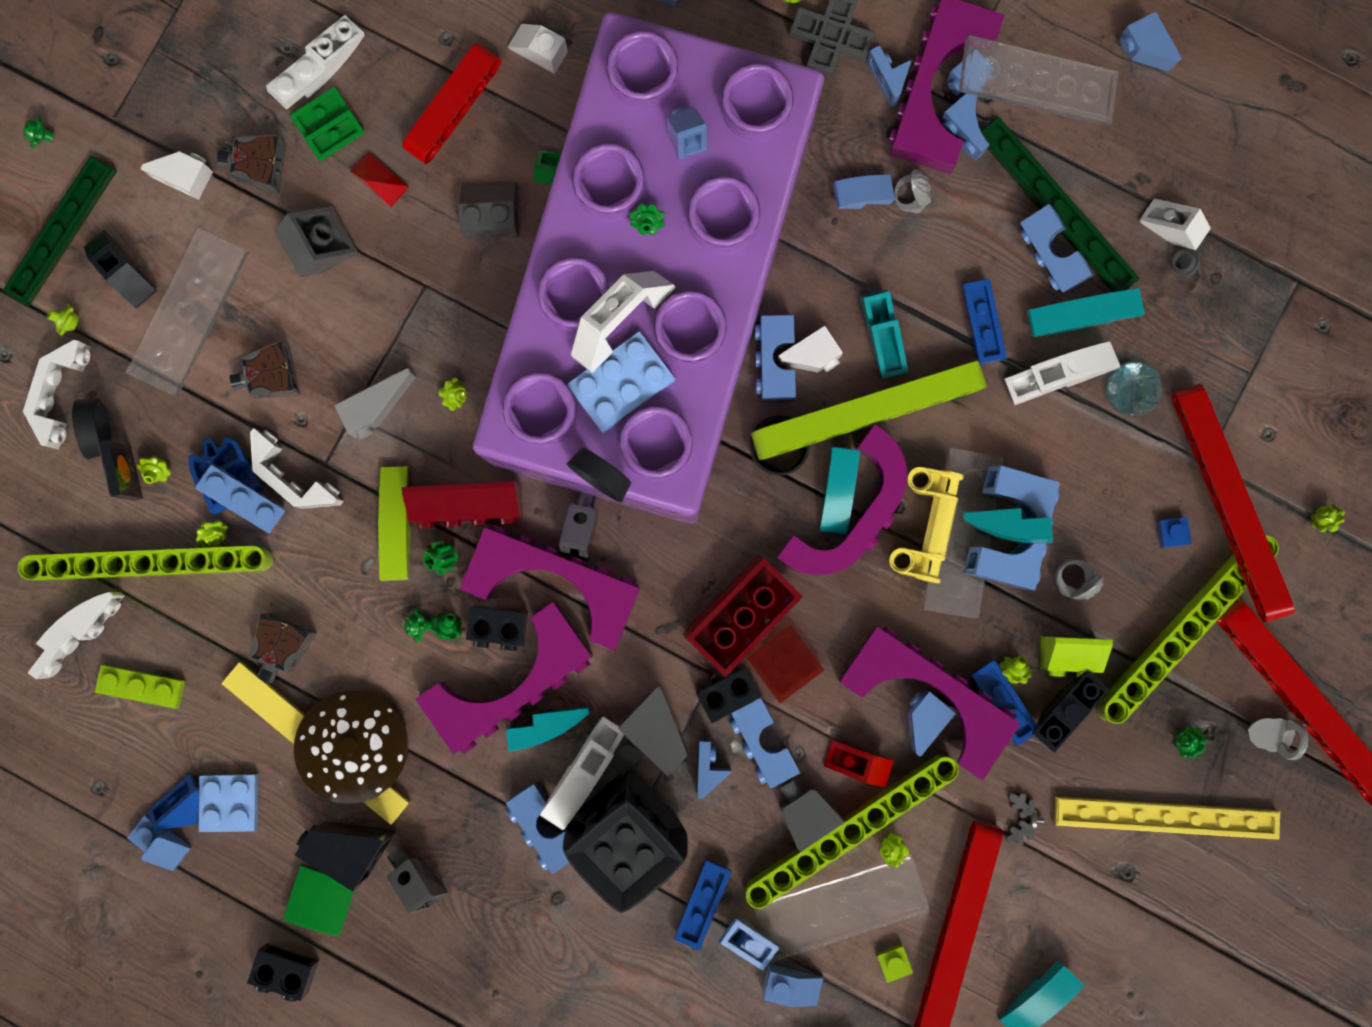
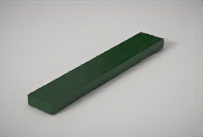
(59, 231)

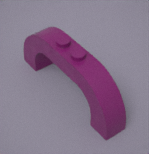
(892, 469)

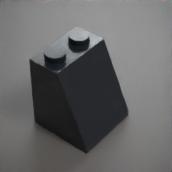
(344, 850)

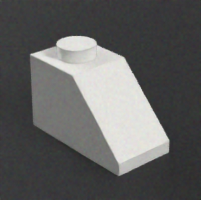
(539, 46)
(180, 172)
(1176, 223)
(813, 353)

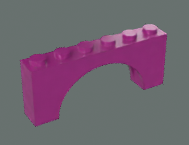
(920, 133)
(501, 557)
(464, 720)
(984, 725)

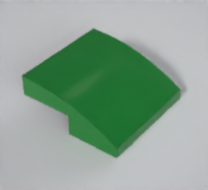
(327, 124)
(317, 902)

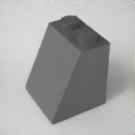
(656, 732)

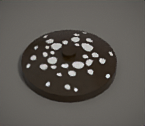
(351, 747)

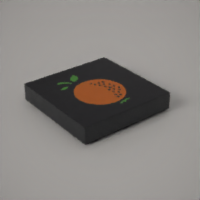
(120, 470)

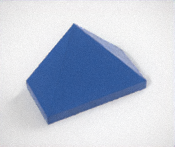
(177, 807)

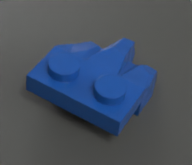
(228, 457)

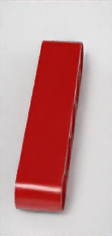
(451, 103)

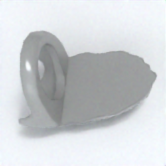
(921, 190)
(1092, 584)
(1278, 735)

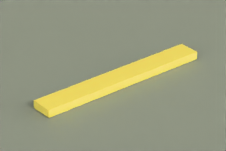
(286, 719)
(1167, 817)

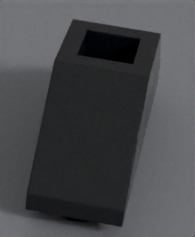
(118, 269)
(1068, 710)

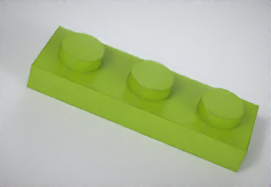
(140, 686)

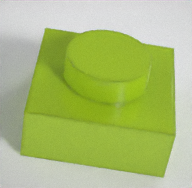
(894, 963)

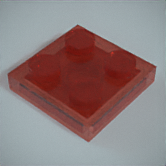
(785, 664)

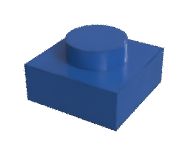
(1174, 532)

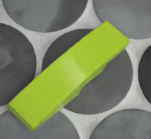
(393, 525)

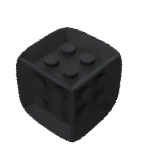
(625, 842)

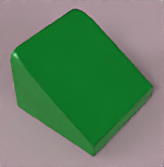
(546, 166)

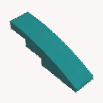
(1085, 312)

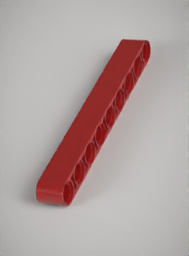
(1233, 504)
(1299, 695)
(959, 925)

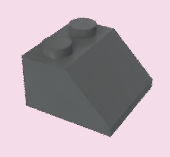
(488, 211)
(315, 240)

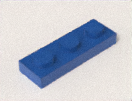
(984, 321)
(994, 684)
(702, 904)

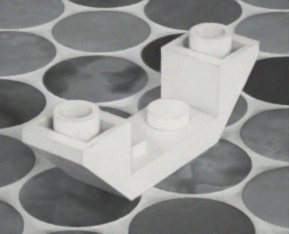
(611, 309)
(40, 399)
(264, 452)

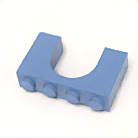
(1037, 500)

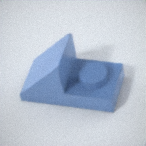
(889, 79)
(708, 776)
(160, 846)
(749, 943)

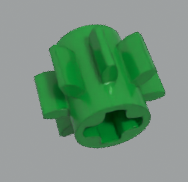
(440, 557)

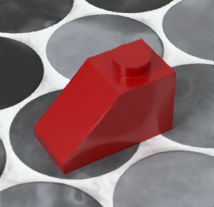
(858, 763)

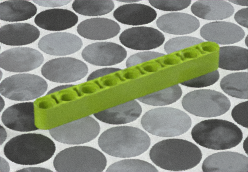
(868, 410)
(133, 563)
(1180, 642)
(865, 830)

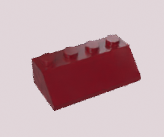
(463, 504)
(742, 615)

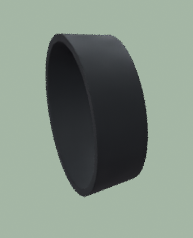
(773, 420)
(90, 426)
(600, 474)

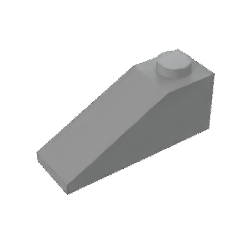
(371, 406)

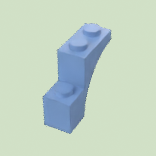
(961, 118)

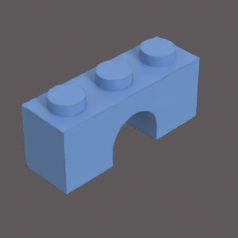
(1041, 231)
(775, 383)
(240, 498)
(773, 765)
(525, 810)

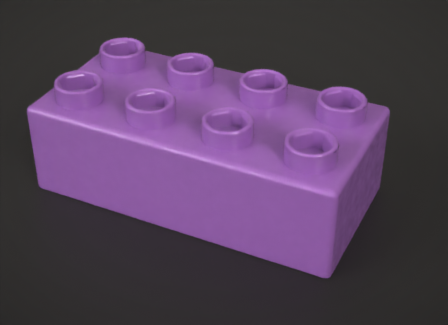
(715, 248)

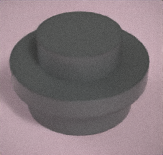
(1186, 262)

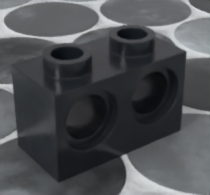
(497, 620)
(731, 700)
(283, 964)

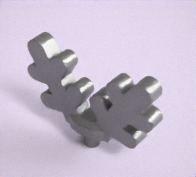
(1026, 829)

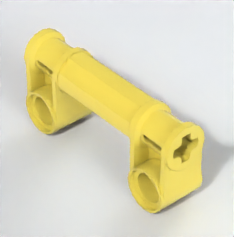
(938, 525)

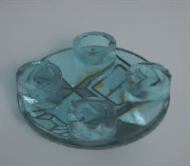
(1134, 389)

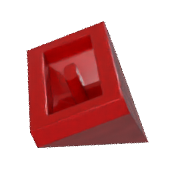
(379, 179)

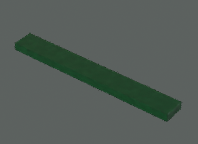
(1043, 191)

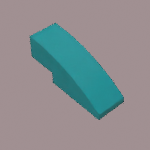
(884, 333)
(839, 490)
(1010, 526)
(545, 727)
(1042, 998)

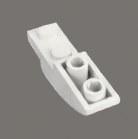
(318, 65)
(1062, 372)
(80, 623)
(582, 774)

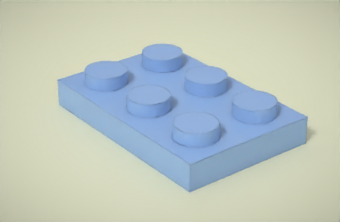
(621, 383)

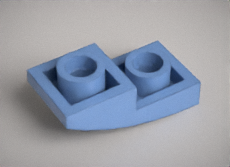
(863, 190)

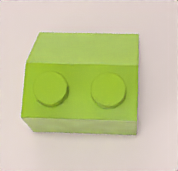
(1074, 655)

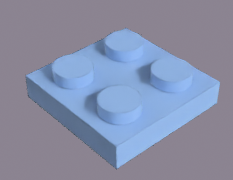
(228, 802)

